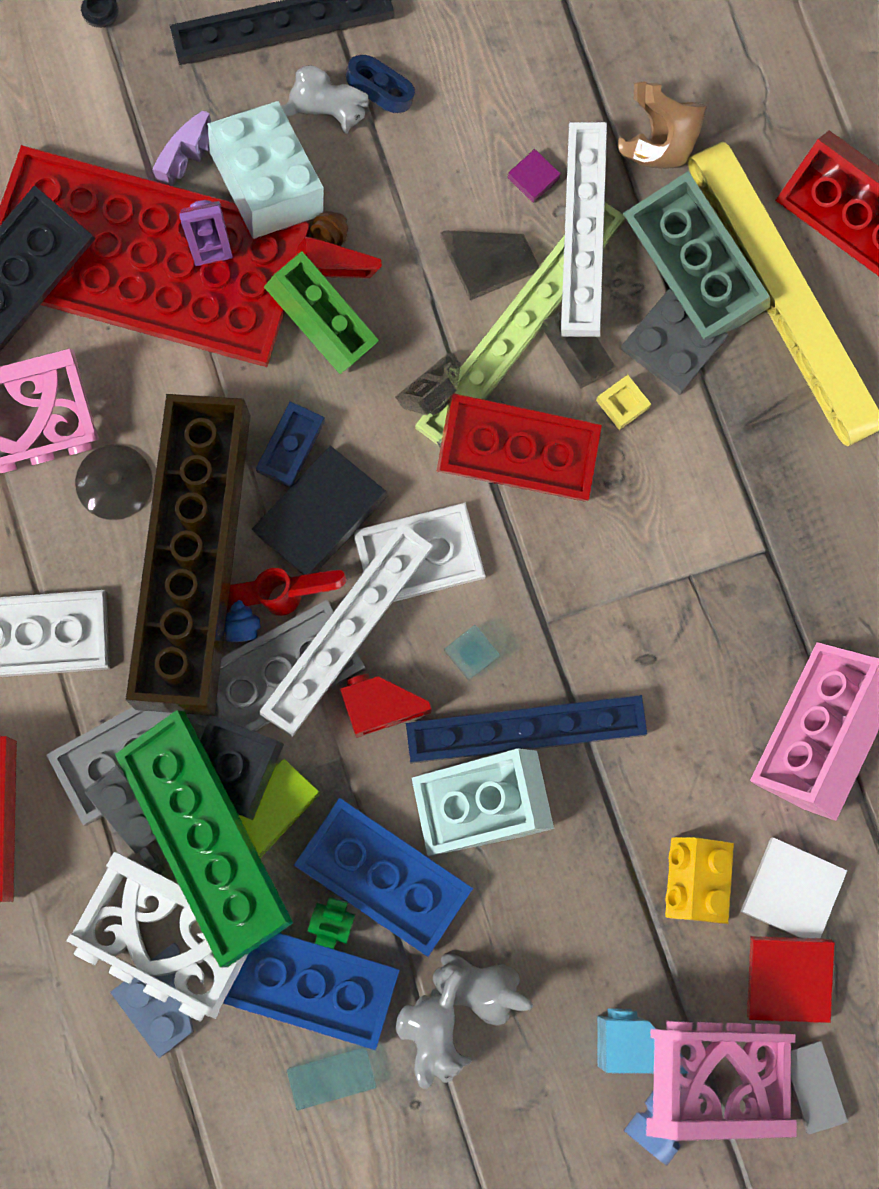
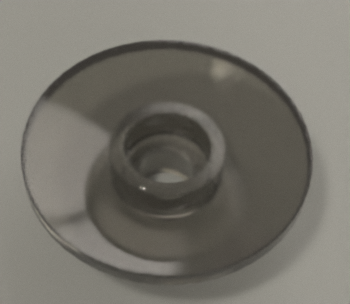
(123, 497)

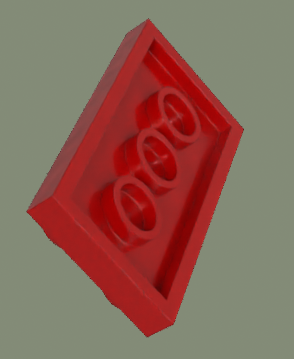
(519, 447)

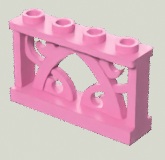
(44, 374)
(679, 1113)

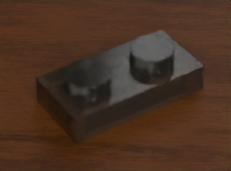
(581, 354)

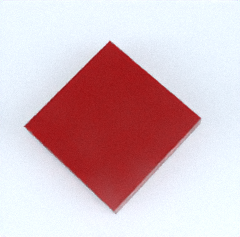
(790, 979)

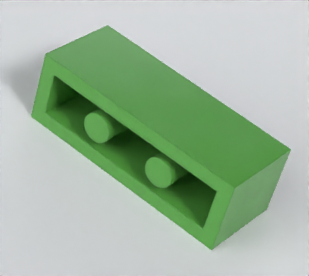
(320, 312)

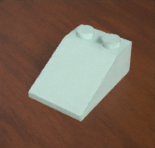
(482, 802)

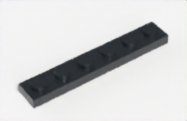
(271, 25)

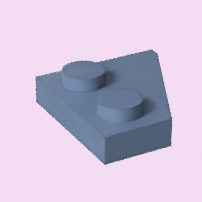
(156, 1020)

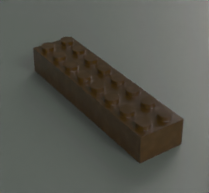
(189, 555)

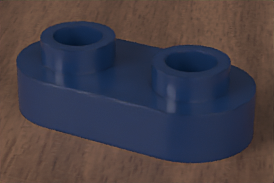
(380, 83)

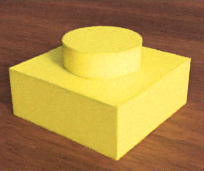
(623, 402)

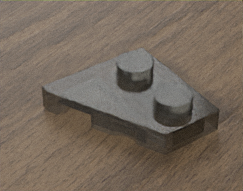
(433, 388)

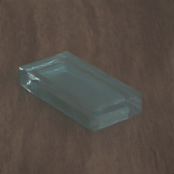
(331, 1078)

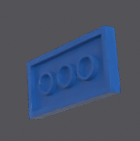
(383, 877)
(315, 989)

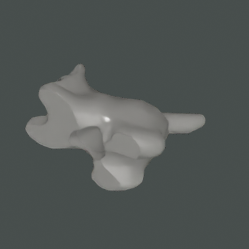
(317, 95)
(484, 990)
(431, 1028)

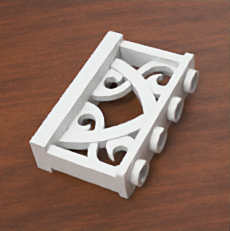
(140, 886)

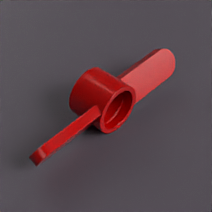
(259, 591)

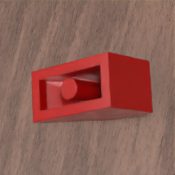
(380, 704)

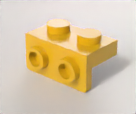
(699, 880)

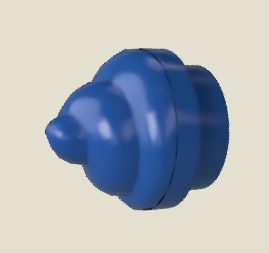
(241, 623)

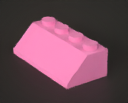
(823, 732)

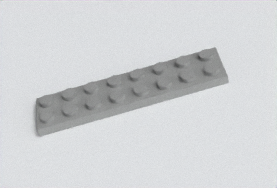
(244, 687)

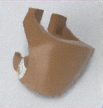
(673, 129)

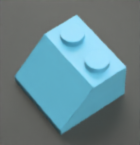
(625, 1043)

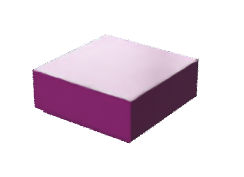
(533, 175)

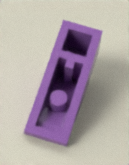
(206, 232)

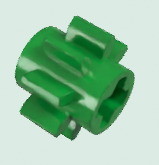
(331, 923)

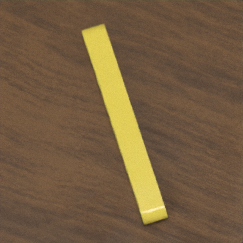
(792, 303)

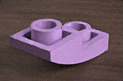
(186, 143)

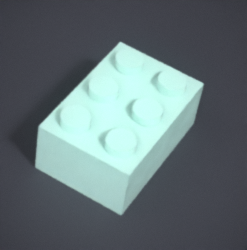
(265, 169)

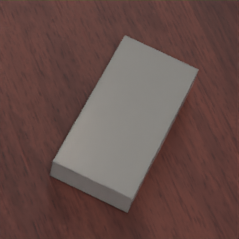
(815, 1088)

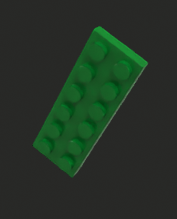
(203, 839)

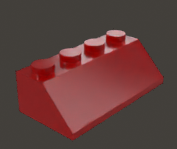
(838, 197)

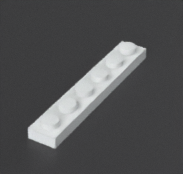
(584, 229)
(346, 630)

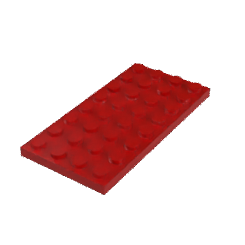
(142, 265)

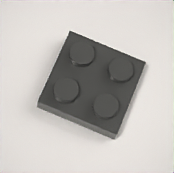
(670, 344)

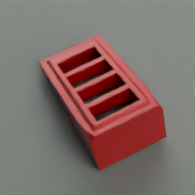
(337, 260)

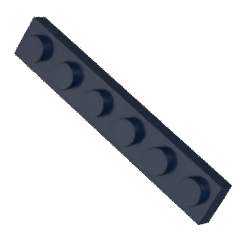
(526, 729)

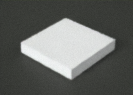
(793, 890)

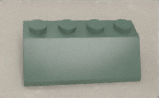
(698, 257)

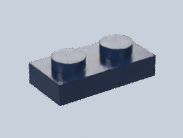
(290, 444)

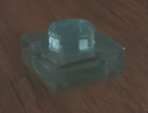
(471, 652)

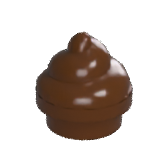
(330, 227)

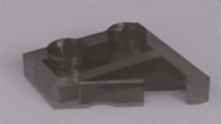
(488, 259)

